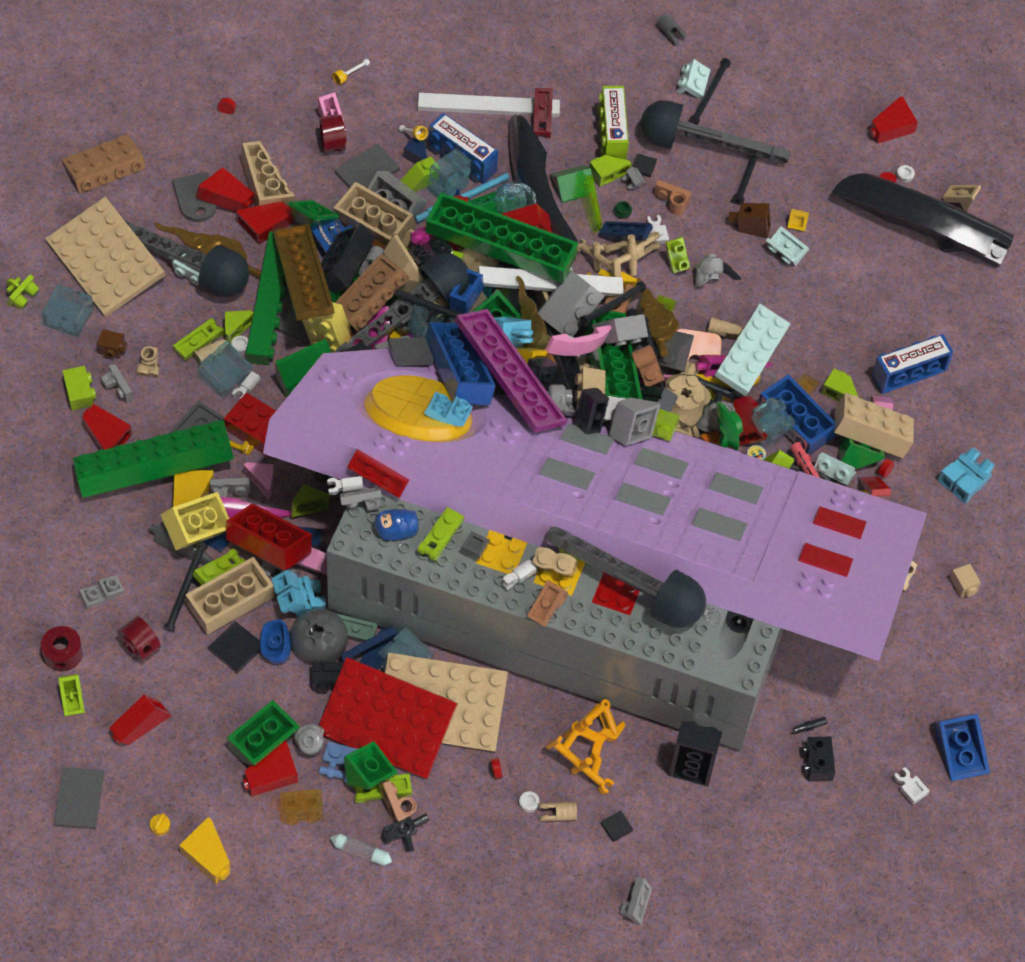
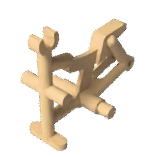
(632, 248)

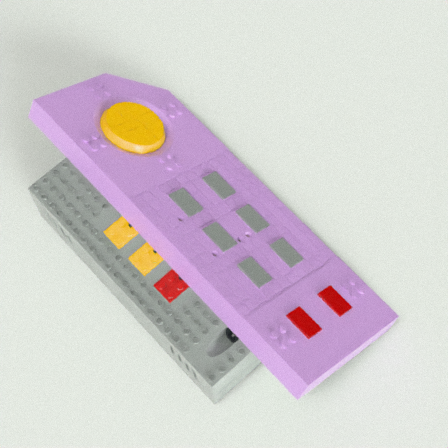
(753, 534)

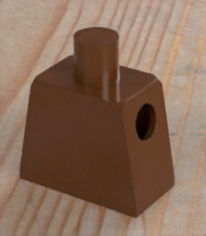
(752, 219)

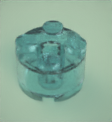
(509, 192)
(772, 418)

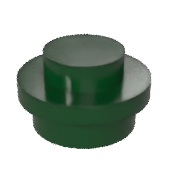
(622, 209)

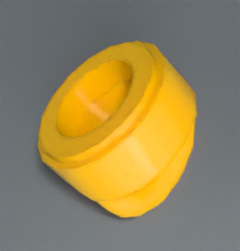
(160, 824)

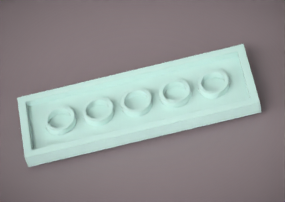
(752, 349)

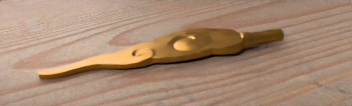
(205, 242)
(529, 312)
(661, 320)

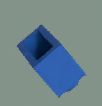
(465, 302)

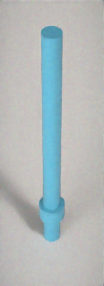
(475, 191)

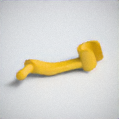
(244, 448)

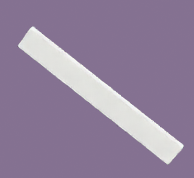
(480, 104)
(507, 279)

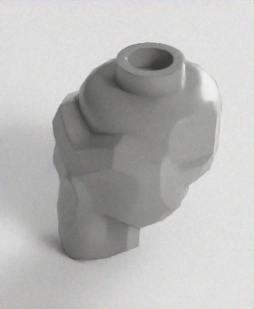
(708, 269)
(562, 398)
(709, 419)
(309, 739)

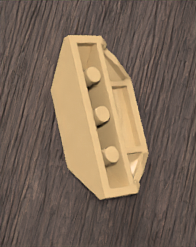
(398, 254)

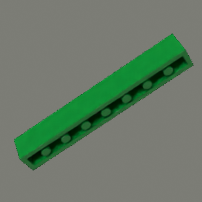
(267, 308)

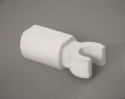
(247, 385)
(346, 484)
(519, 574)

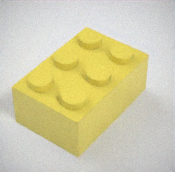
(330, 327)
(195, 520)

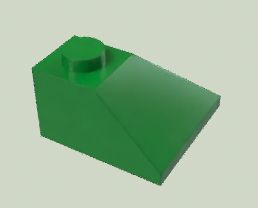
(311, 212)
(858, 454)

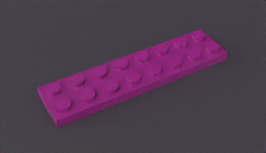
(510, 370)

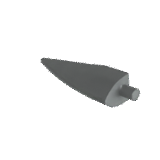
(163, 539)

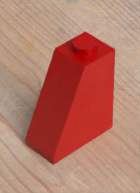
(893, 122)
(225, 191)
(264, 219)
(105, 428)
(750, 432)
(139, 719)
(271, 772)

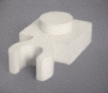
(659, 228)
(912, 787)

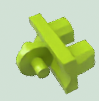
(677, 254)
(16, 297)

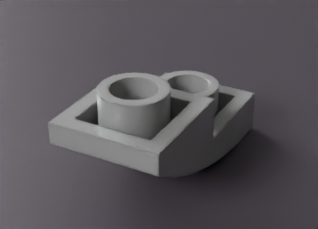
(102, 592)

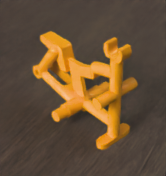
(580, 728)

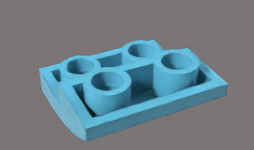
(446, 411)

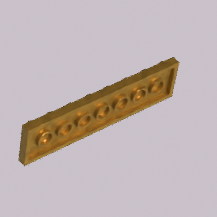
(303, 272)

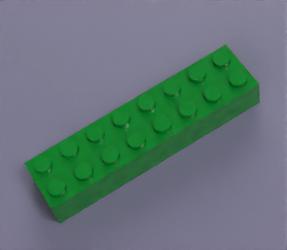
(501, 237)
(617, 361)
(153, 458)

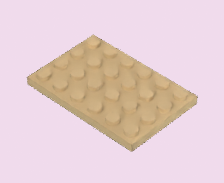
(105, 256)
(474, 688)

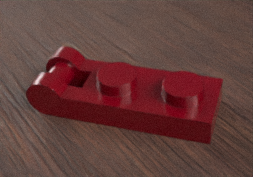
(543, 111)

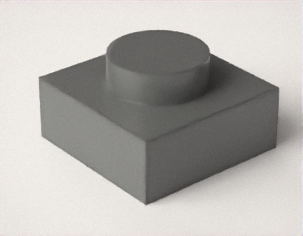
(475, 545)

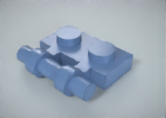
(335, 756)

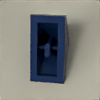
(415, 150)

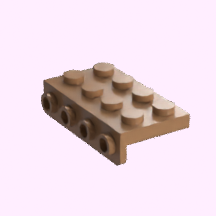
(104, 163)
(371, 291)

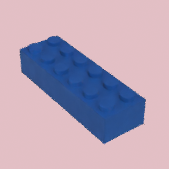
(459, 364)

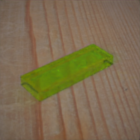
(593, 203)

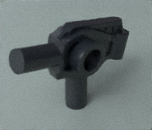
(403, 829)

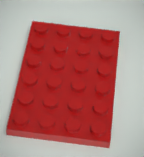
(391, 712)

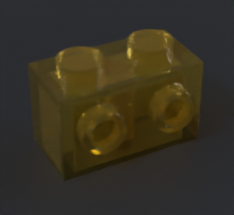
(301, 806)

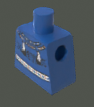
(325, 233)

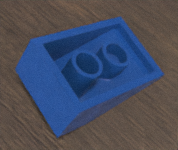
(962, 746)

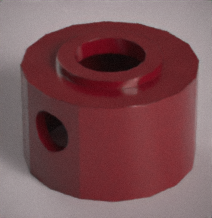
(332, 133)
(139, 639)
(69, 656)

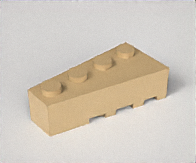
(263, 176)

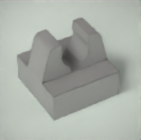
(637, 178)

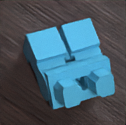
(965, 473)
(297, 593)

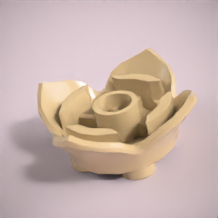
(688, 408)

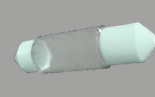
(361, 849)

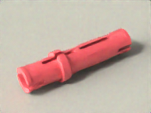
(798, 451)

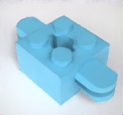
(516, 329)

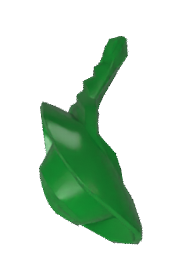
(730, 426)

